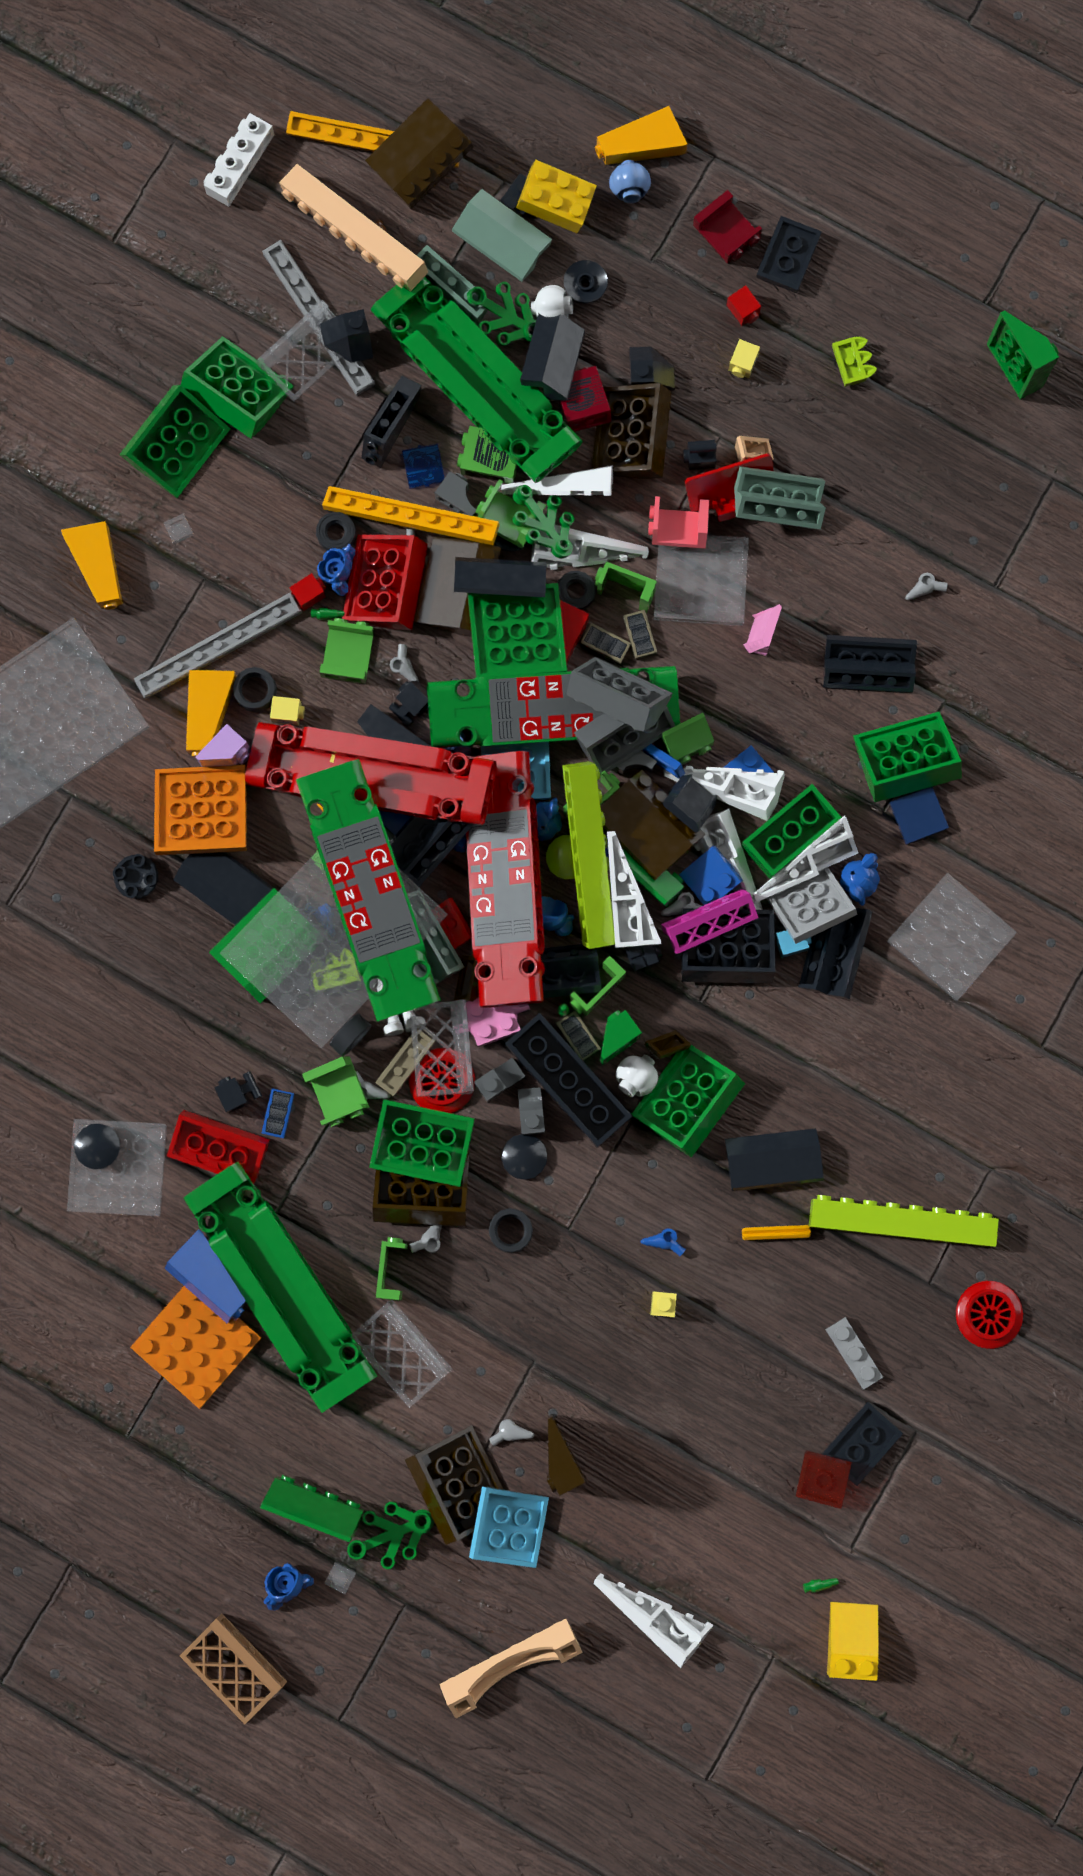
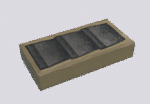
(640, 634)
(605, 643)
(578, 1036)

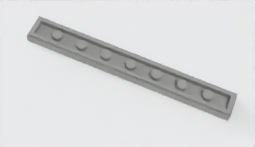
(306, 300)
(218, 645)

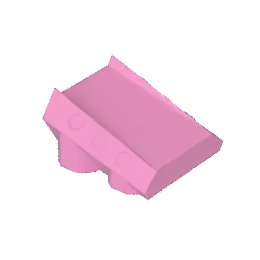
(762, 630)

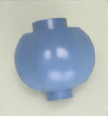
(630, 181)

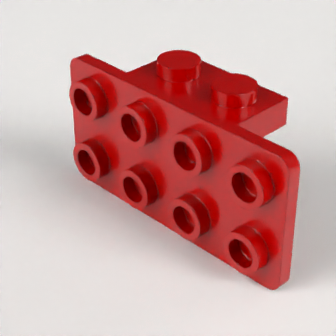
(719, 486)

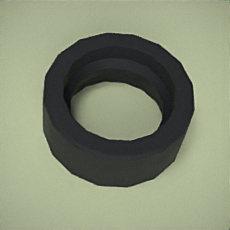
(254, 672)
(350, 1035)
(527, 1233)

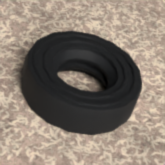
(332, 519)
(583, 579)

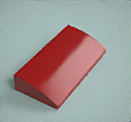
(216, 1145)

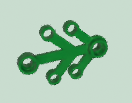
(507, 314)
(544, 523)
(394, 1533)

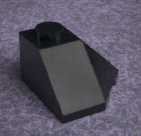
(348, 336)
(650, 367)

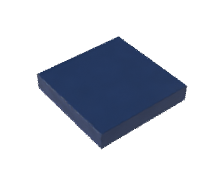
(919, 815)

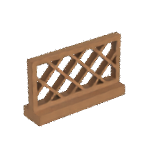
(247, 1654)

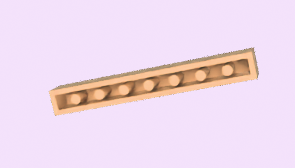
(353, 227)

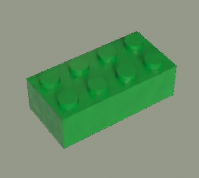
(790, 831)

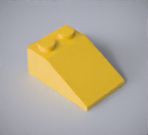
(853, 1641)

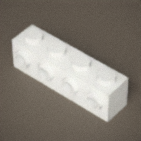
(239, 159)

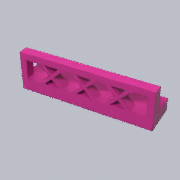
(706, 913)

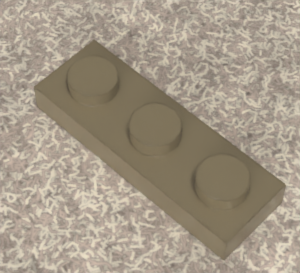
(402, 1065)

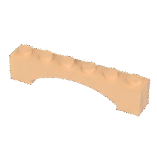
(466, 1688)

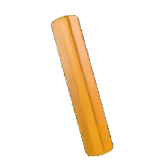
(776, 1232)

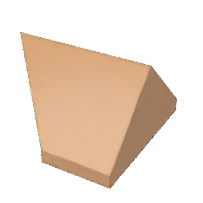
(751, 447)

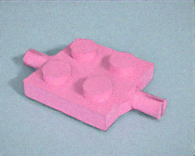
(492, 1023)

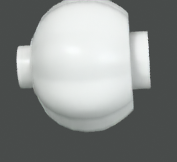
(552, 302)
(636, 1075)

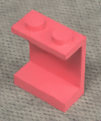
(679, 527)

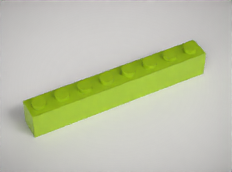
(589, 854)
(903, 1222)

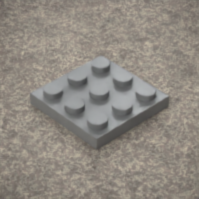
(812, 906)

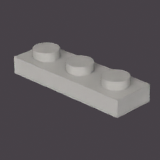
(854, 1353)

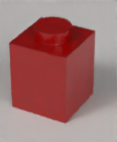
(744, 306)
(308, 591)

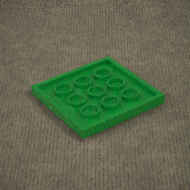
(517, 633)

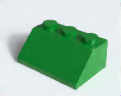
(663, 889)
(619, 1035)

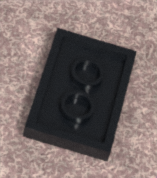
(788, 254)
(863, 1441)

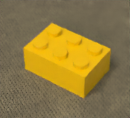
(556, 196)

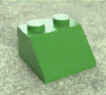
(688, 739)

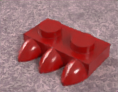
(454, 924)

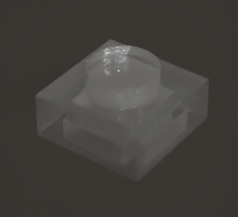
(178, 528)
(340, 1578)

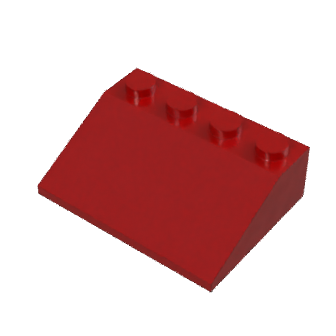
(385, 581)

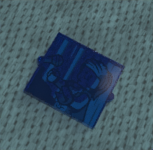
(423, 466)

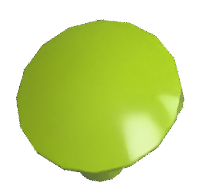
(560, 857)

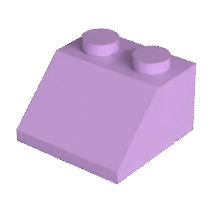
(224, 749)

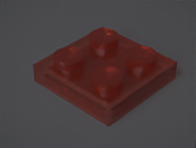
(823, 1479)

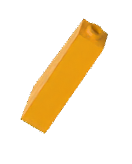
(643, 139)
(95, 557)
(207, 705)

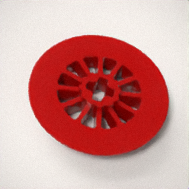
(448, 1105)
(964, 1310)

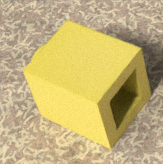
(744, 359)
(286, 711)
(663, 1304)

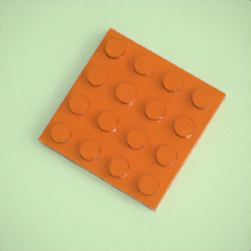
(200, 810)
(194, 1346)

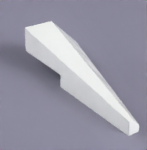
(585, 482)
(587, 550)
(747, 791)
(723, 834)
(825, 851)
(630, 915)
(671, 1631)

